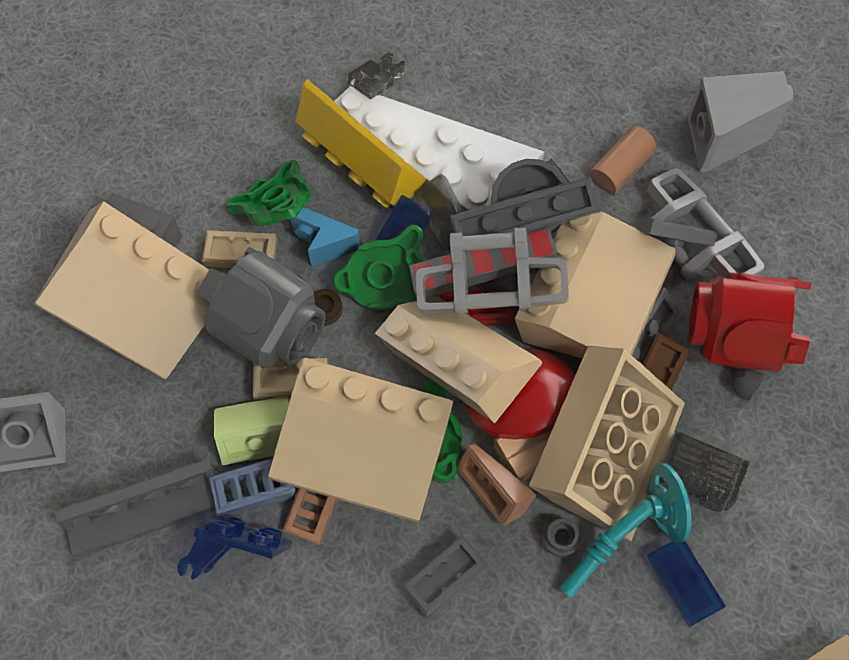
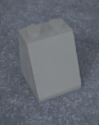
(736, 114)

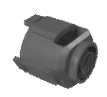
(262, 310)

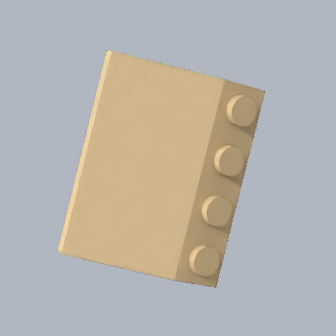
(610, 286)
(128, 291)
(607, 438)
(360, 439)

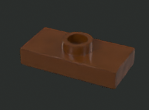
(665, 359)

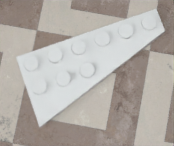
(439, 145)

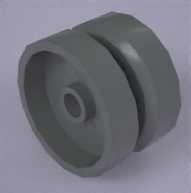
(525, 178)

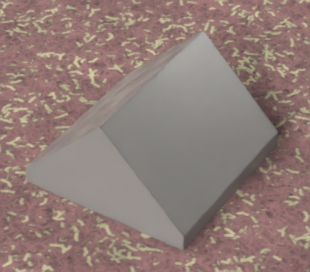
(31, 432)

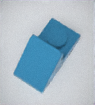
(329, 237)

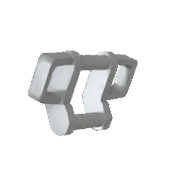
(696, 200)
(465, 301)

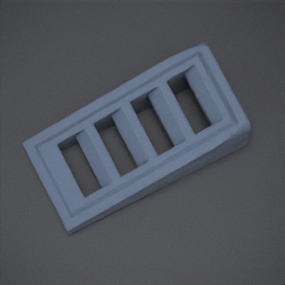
(255, 499)

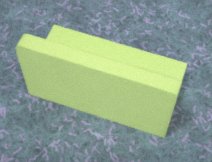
(249, 429)

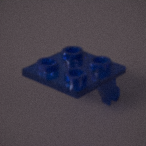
(221, 535)

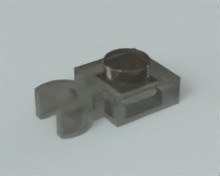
(375, 78)

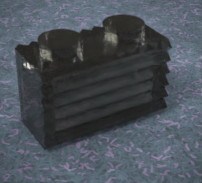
(706, 471)

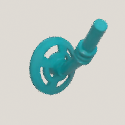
(658, 505)

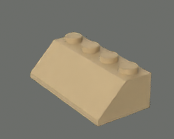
(460, 356)

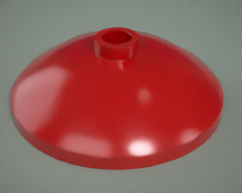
(535, 406)

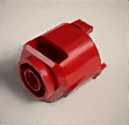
(747, 321)

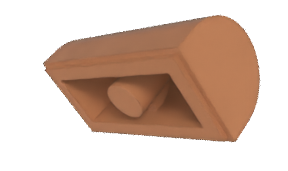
(623, 160)

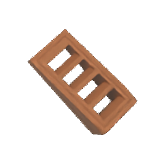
(495, 485)
(296, 510)

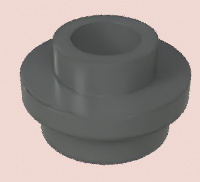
(565, 525)

